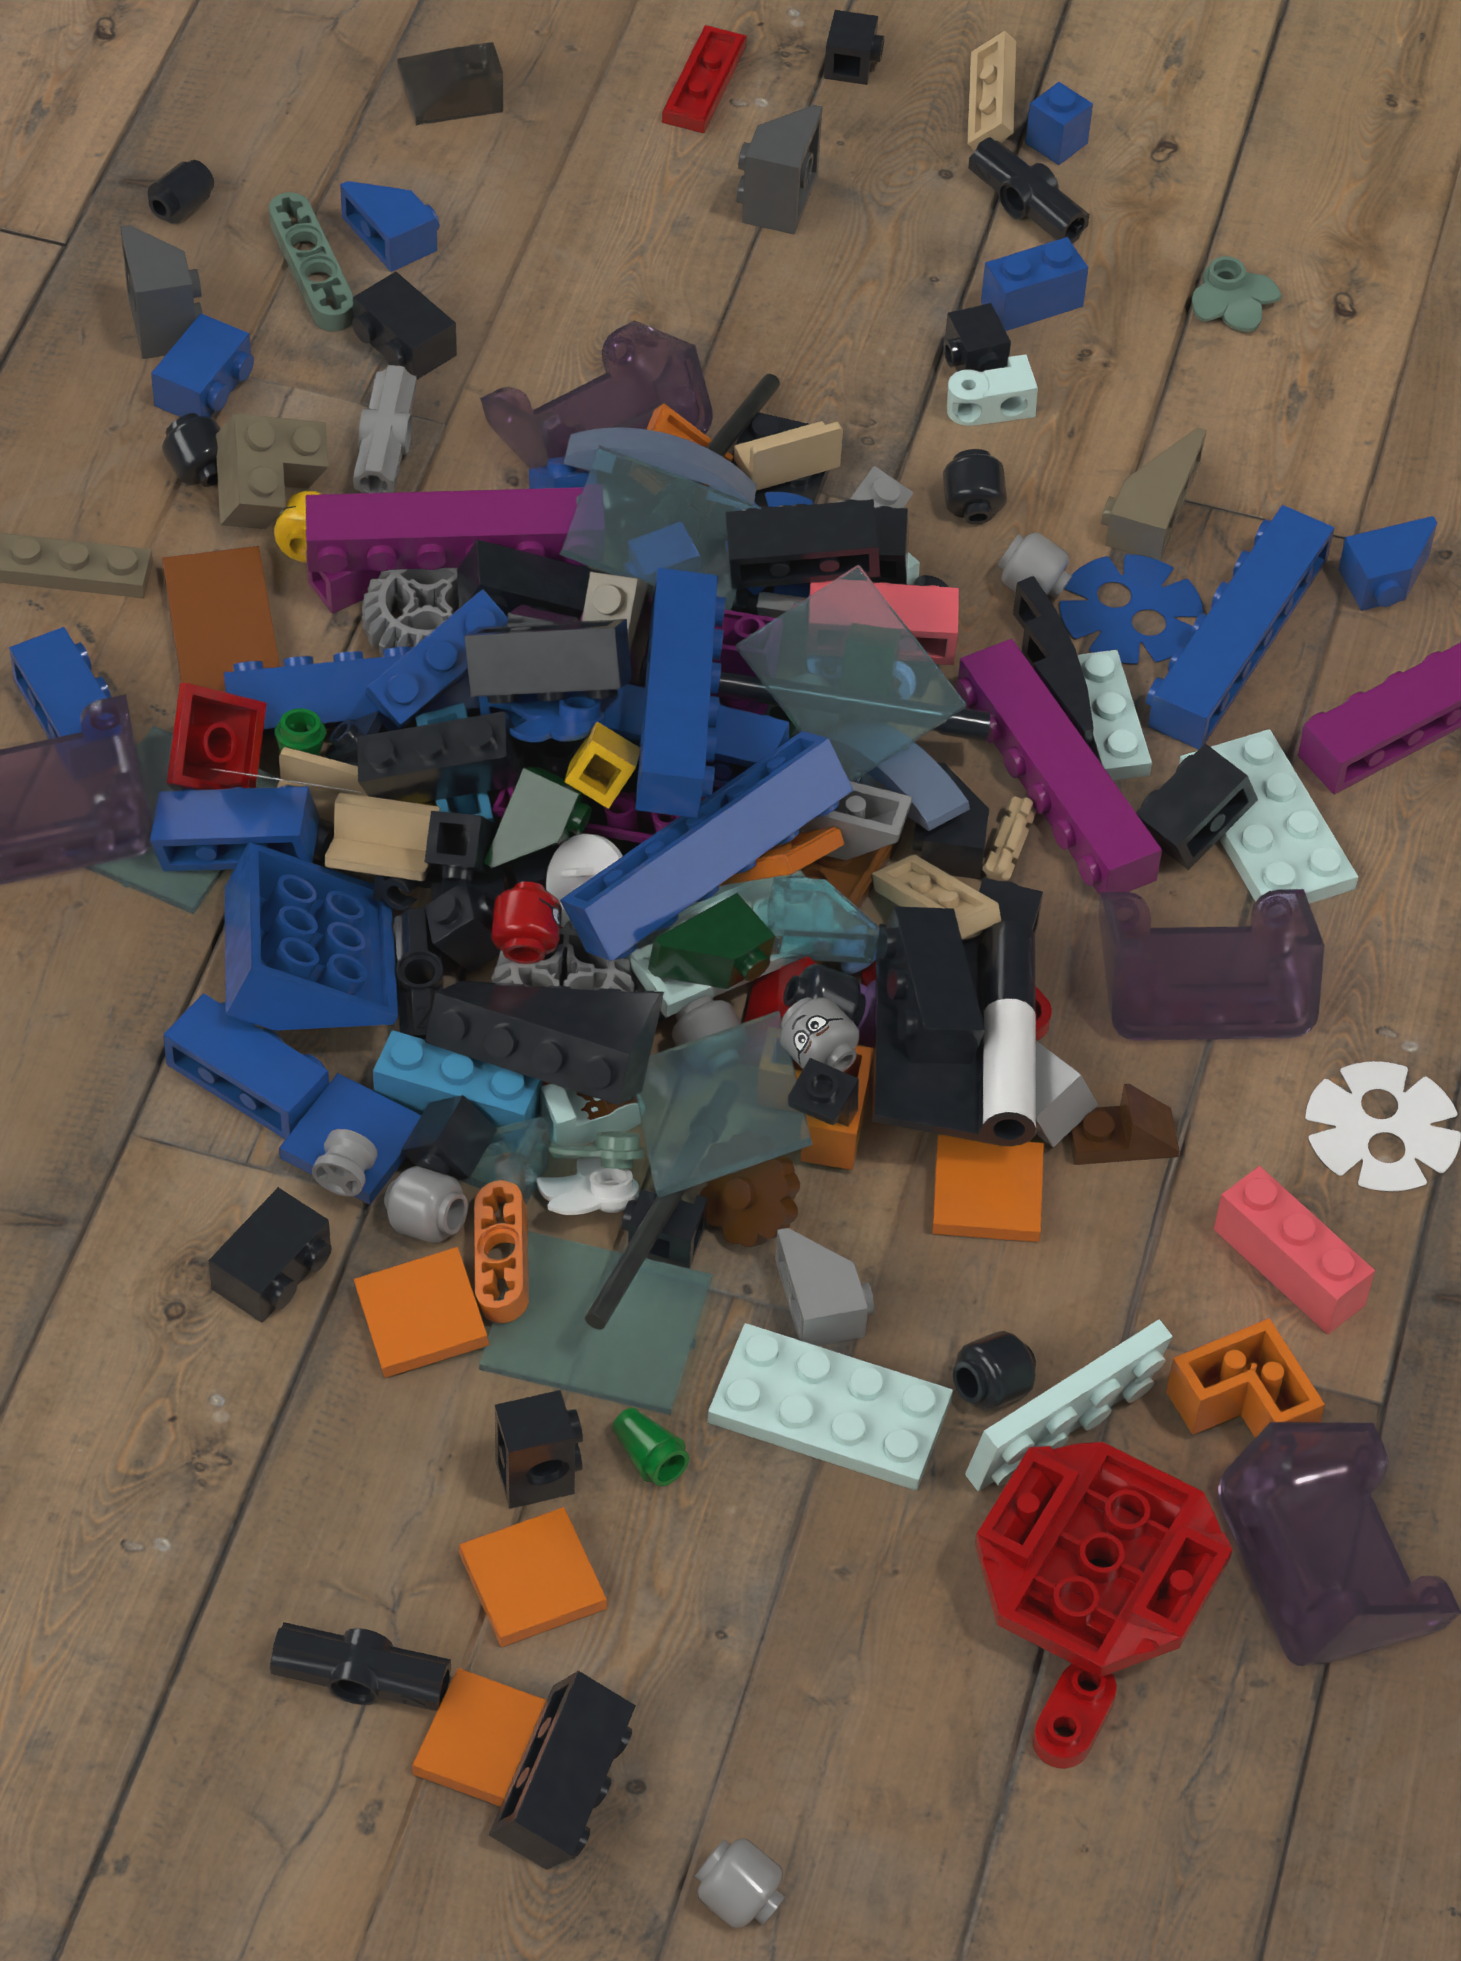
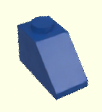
(390, 222)
(1386, 561)

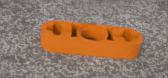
(512, 1268)

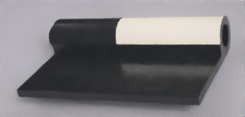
(996, 1092)

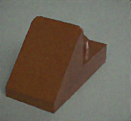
(1128, 1132)

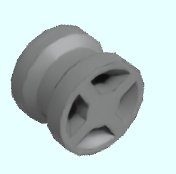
(344, 1162)

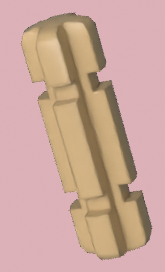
(1009, 839)

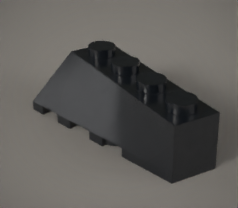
(553, 1033)

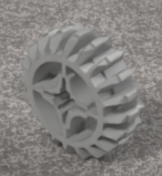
(421, 596)
(567, 963)

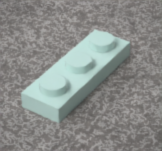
(1117, 730)

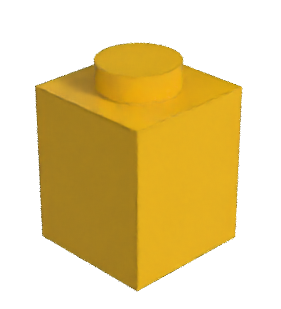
(602, 765)

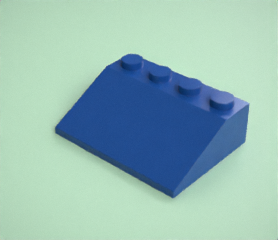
(306, 946)

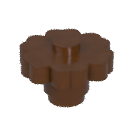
(753, 1201)

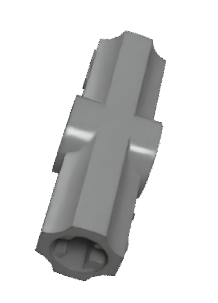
(385, 431)

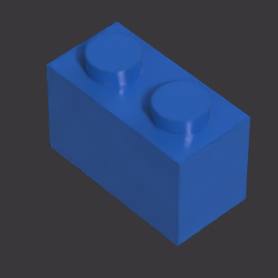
(1035, 283)
(202, 368)

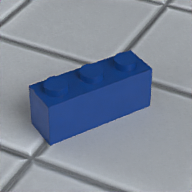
(432, 664)
(56, 681)
(214, 826)
(244, 1065)

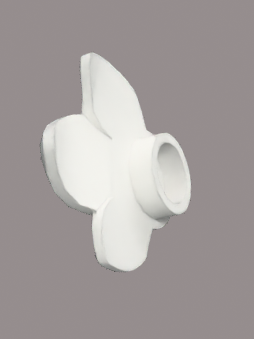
(589, 1189)

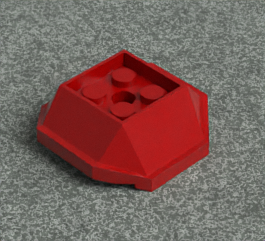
(1107, 1507)

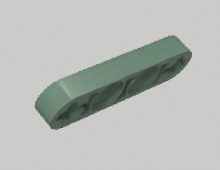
(310, 261)

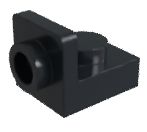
(825, 1093)

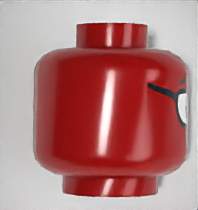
(526, 923)

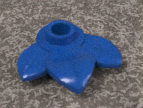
(562, 721)

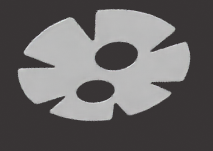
(285, 780)
(1349, 1141)

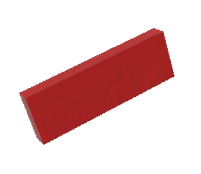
(704, 79)

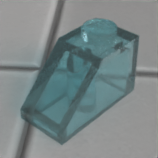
(818, 922)

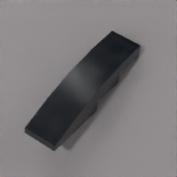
(1053, 654)

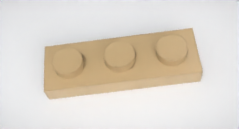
(992, 90)
(921, 884)

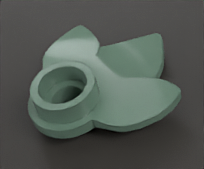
(1233, 295)
(613, 1147)

